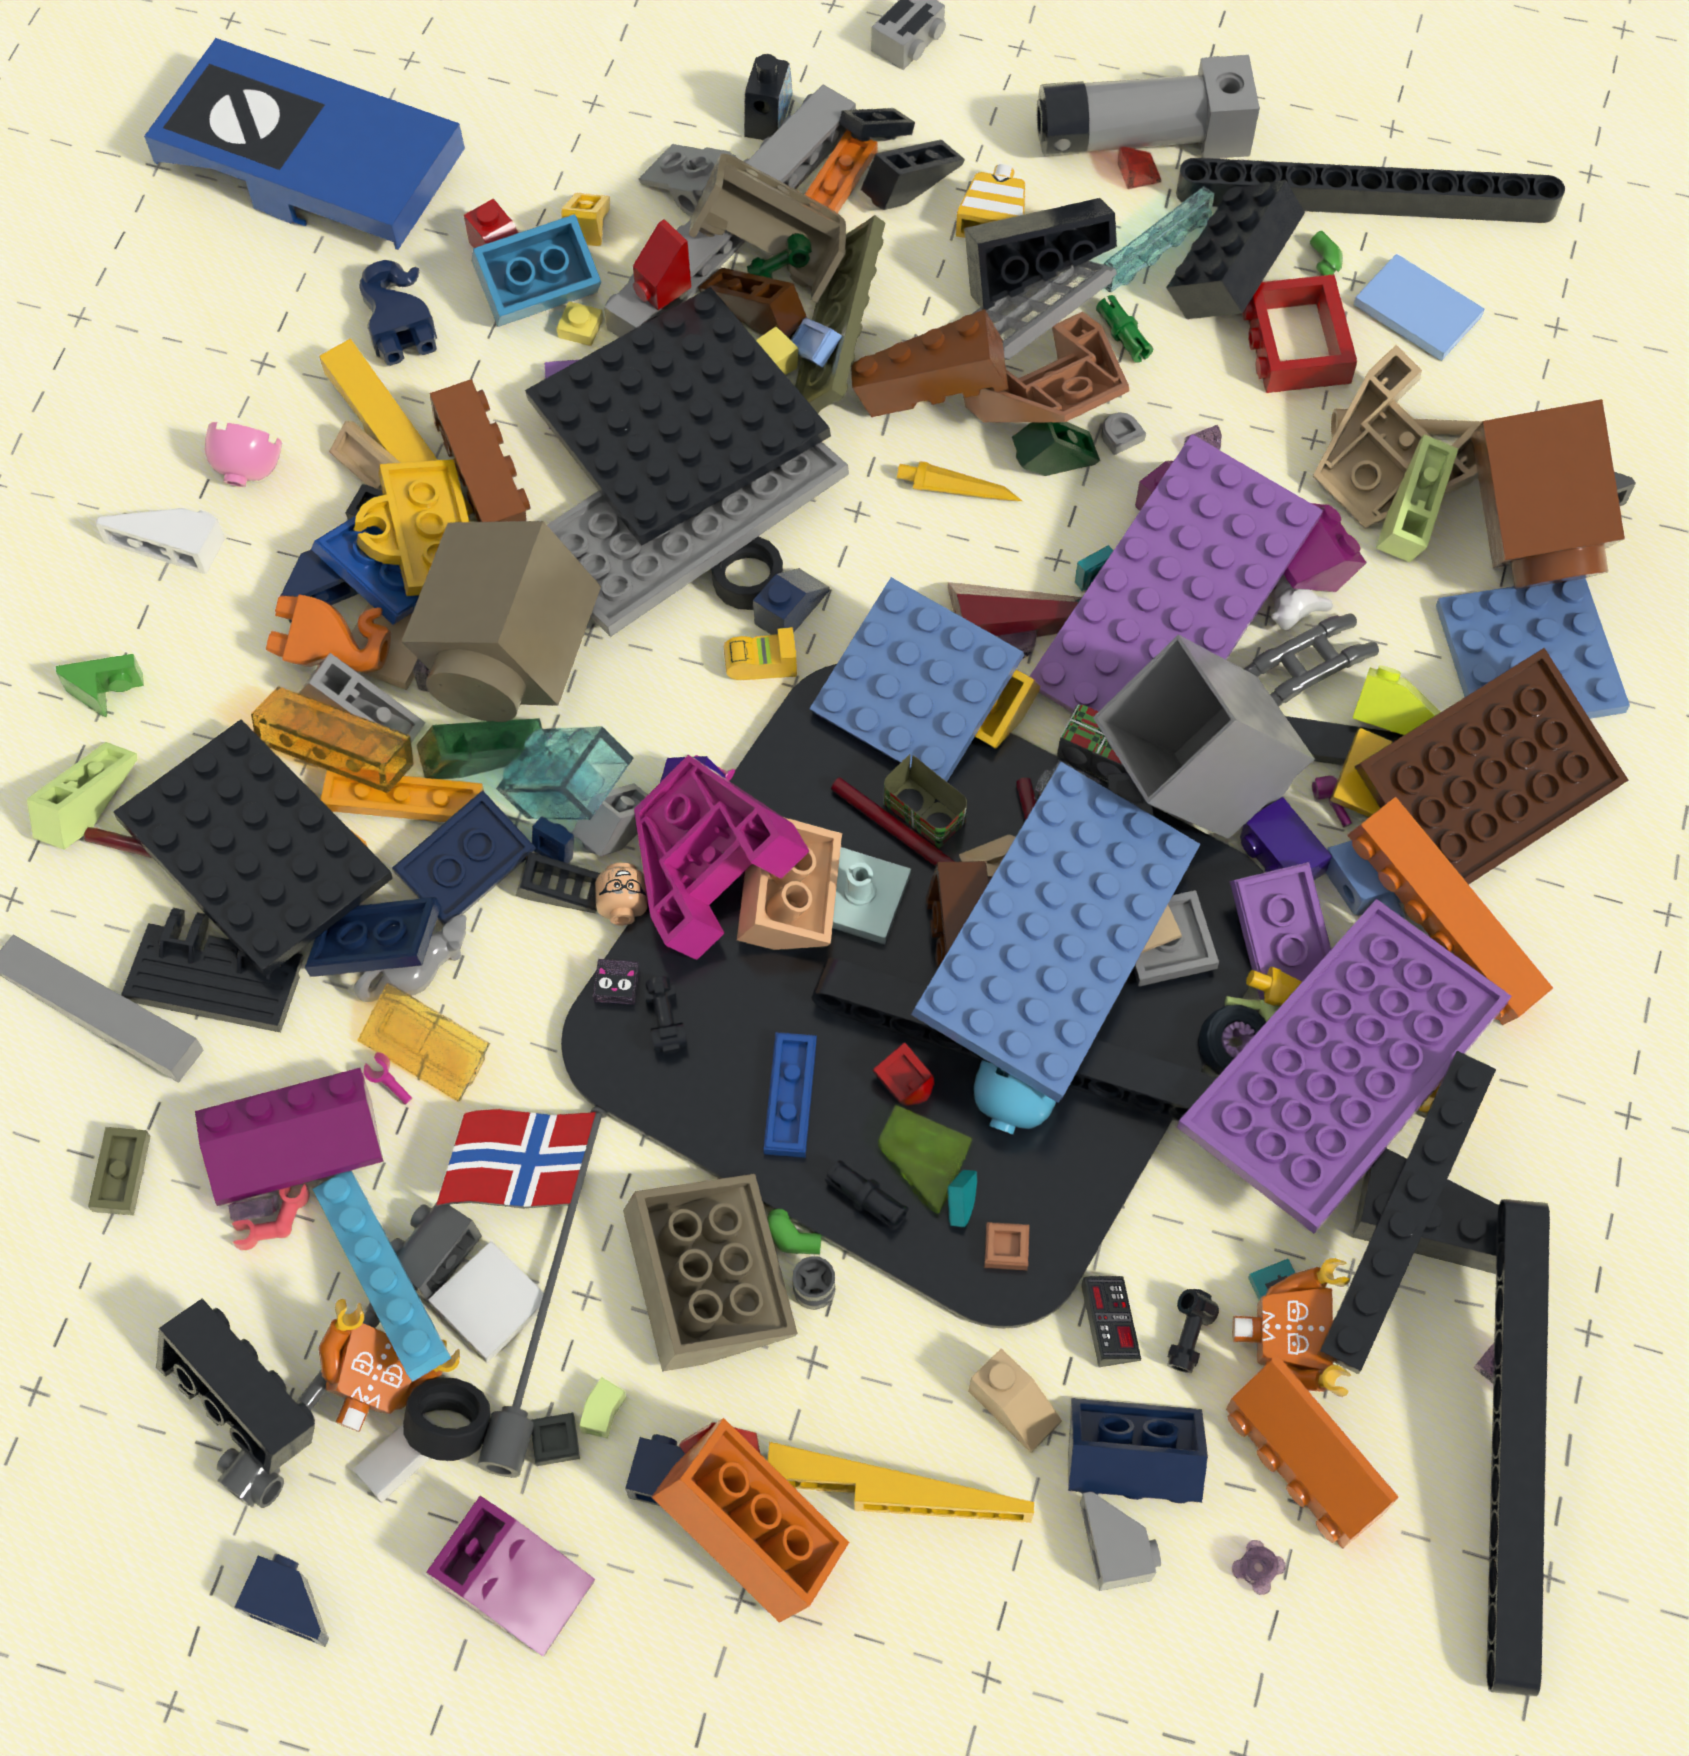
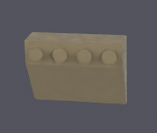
(708, 1270)

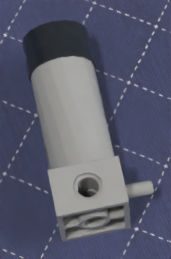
(1209, 108)

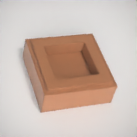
(1006, 1246)

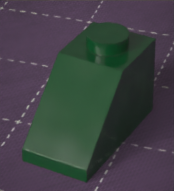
(1054, 447)

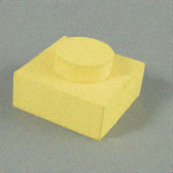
(579, 323)

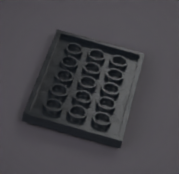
(253, 847)

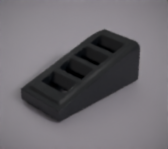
(557, 897)

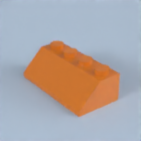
(1310, 1453)
(751, 1521)

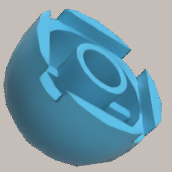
(1009, 1100)

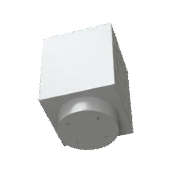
(1203, 738)

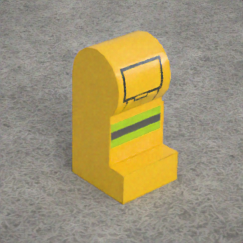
(761, 656)

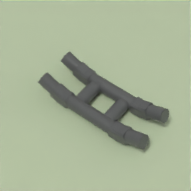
(1317, 637)

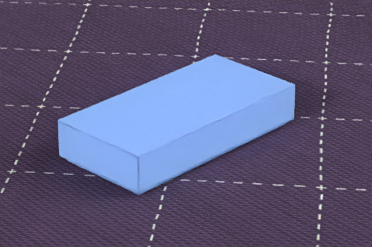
(815, 341)

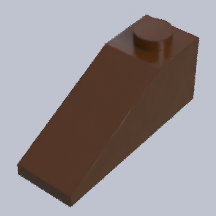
(758, 300)

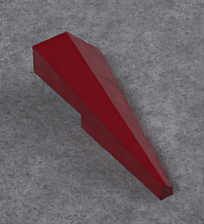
(1011, 610)

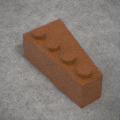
(931, 366)
(479, 462)

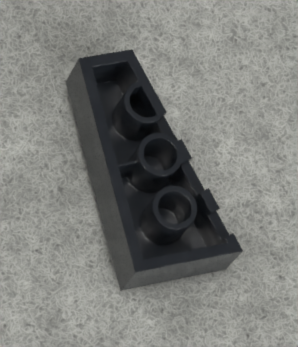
(1034, 247)
(1458, 1230)
(234, 1385)

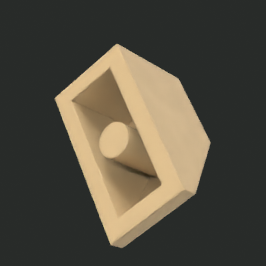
(1014, 1400)

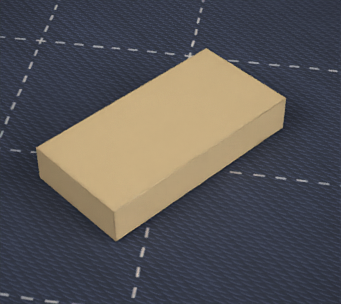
(360, 453)

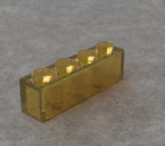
(333, 739)

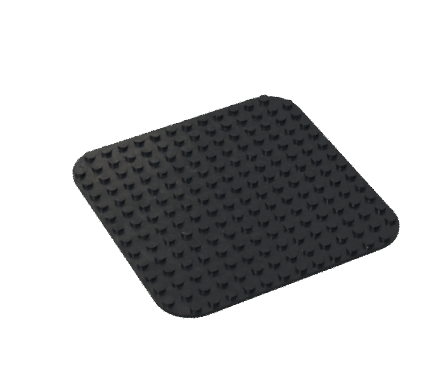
(714, 1093)

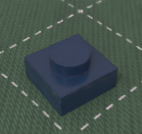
(552, 840)

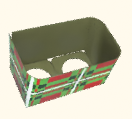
(931, 787)

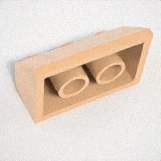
(801, 904)

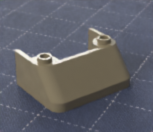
(766, 214)

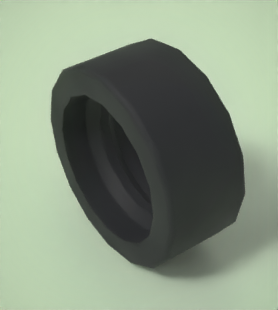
(742, 596)
(441, 1442)

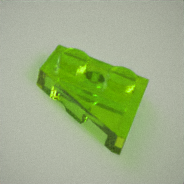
(924, 1153)

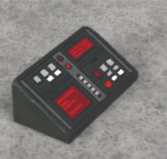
(1110, 1320)

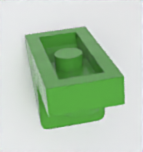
(92, 679)

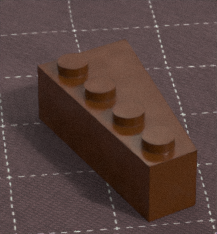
(952, 898)

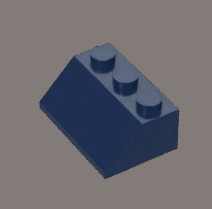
(1137, 1450)

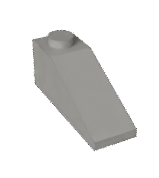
(349, 691)

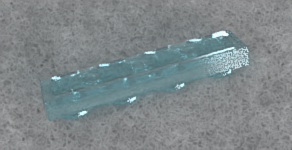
(1160, 237)

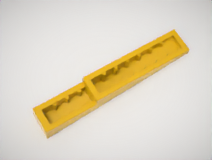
(375, 405)
(891, 1490)

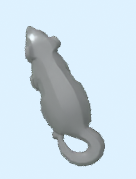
(416, 979)

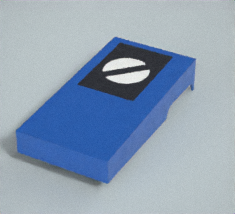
(307, 141)

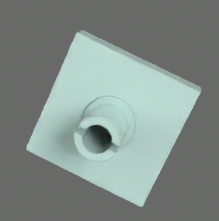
(868, 895)

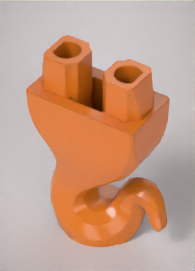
(322, 630)

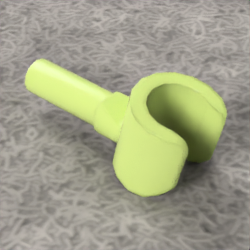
(1265, 1010)

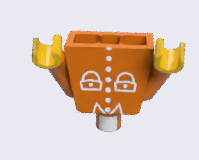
(1294, 1324)
(366, 1369)

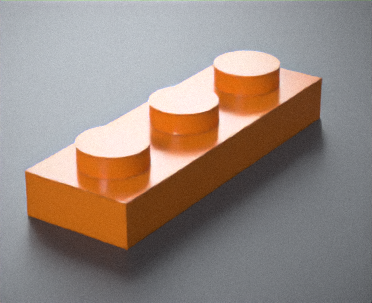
(842, 171)

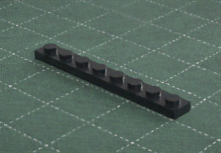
(1406, 1213)

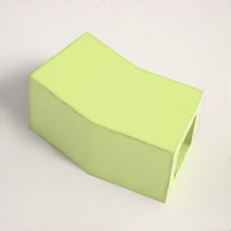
(601, 1408)

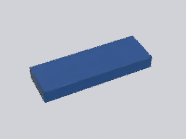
(790, 1095)

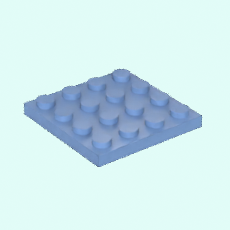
(1507, 625)
(917, 680)

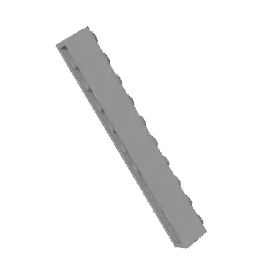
(787, 156)

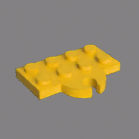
(413, 516)

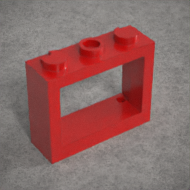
(1308, 372)

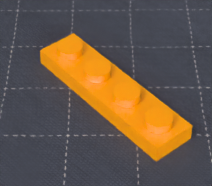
(408, 799)

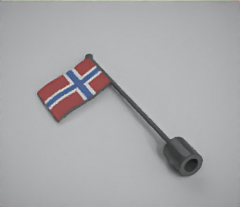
(522, 1164)

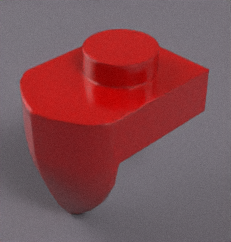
(905, 1076)

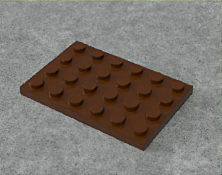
(1497, 767)

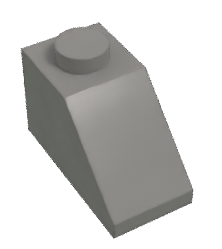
(612, 823)
(1117, 1545)

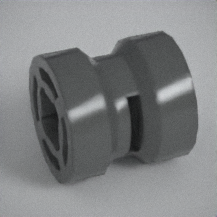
(813, 1274)

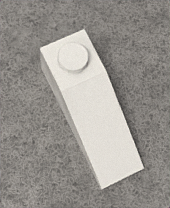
(168, 535)

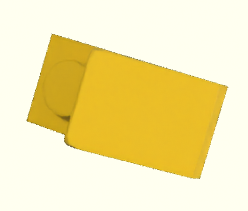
(589, 211)

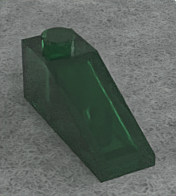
(473, 747)

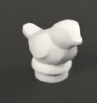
(1295, 604)

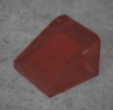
(1137, 167)

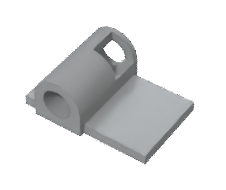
(683, 173)

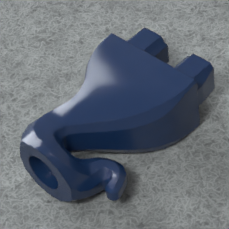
(396, 317)

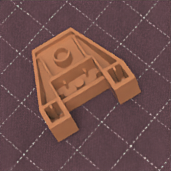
(1072, 385)

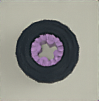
(1220, 1026)

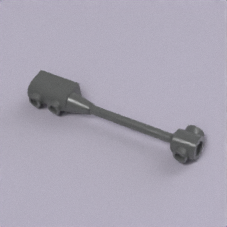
(429, 1258)

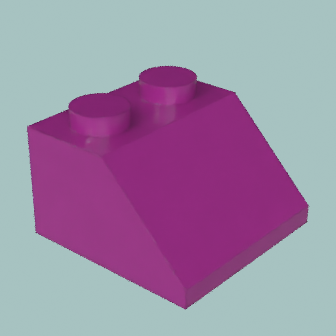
(1326, 557)

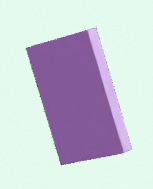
(1282, 921)

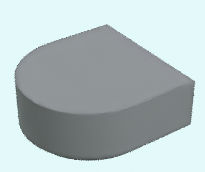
(1122, 432)

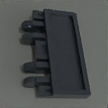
(208, 982)

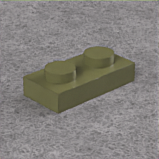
(119, 1171)

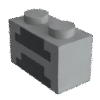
(907, 30)

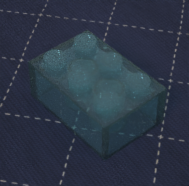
(564, 773)

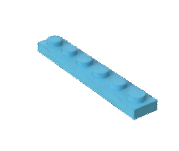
(382, 1275)

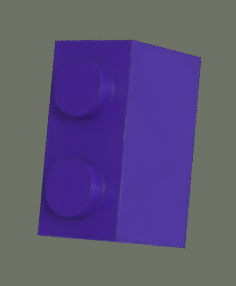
(1283, 840)

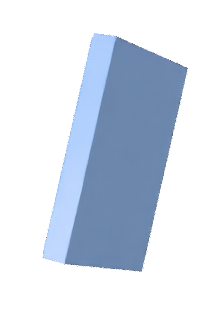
(1419, 307)

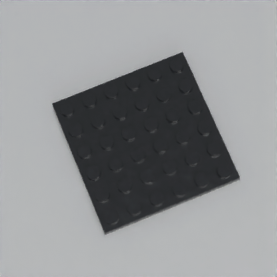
(677, 415)

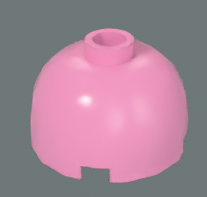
(241, 453)

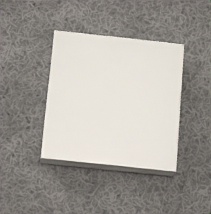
(488, 1301)

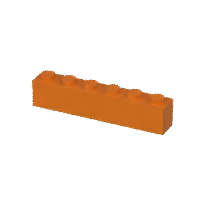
(1446, 905)

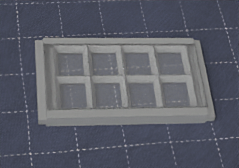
(1046, 303)

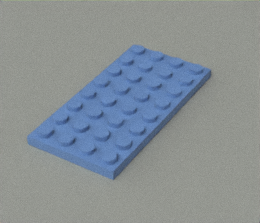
(1057, 932)

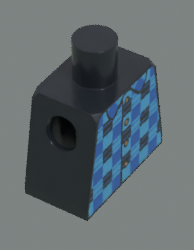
(769, 83)

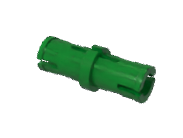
(1124, 328)

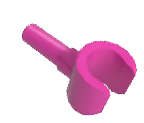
(386, 1077)

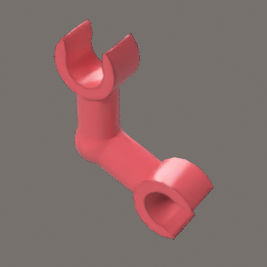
(276, 1229)

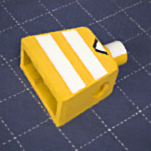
(991, 199)

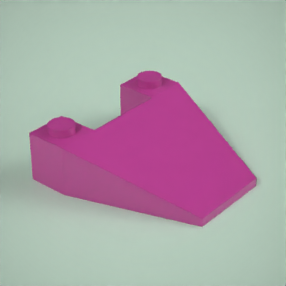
(696, 842)

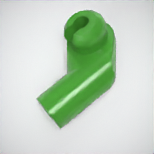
(1329, 251)
(788, 1238)

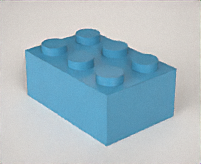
(536, 270)

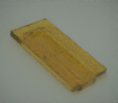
(424, 1042)

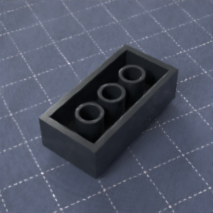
(1235, 250)

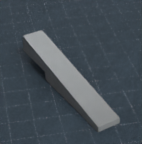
(99, 1009)

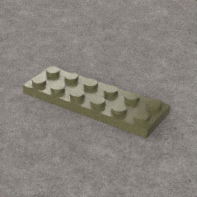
(842, 310)

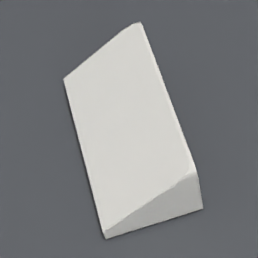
(390, 1464)

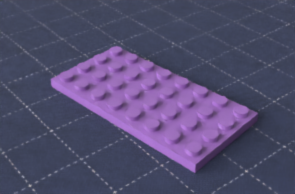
(1186, 567)
(1343, 1065)

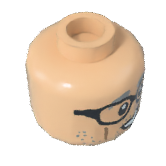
(621, 893)

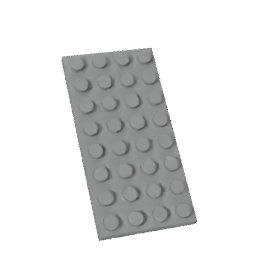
(643, 576)

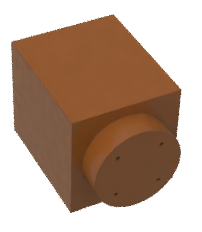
(1549, 493)

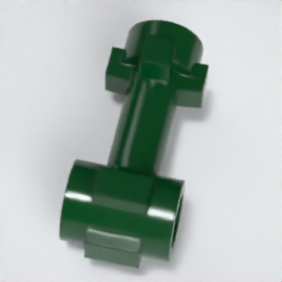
(796, 254)

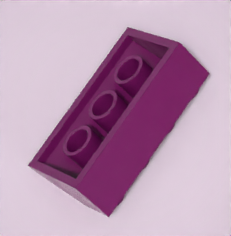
(288, 1136)

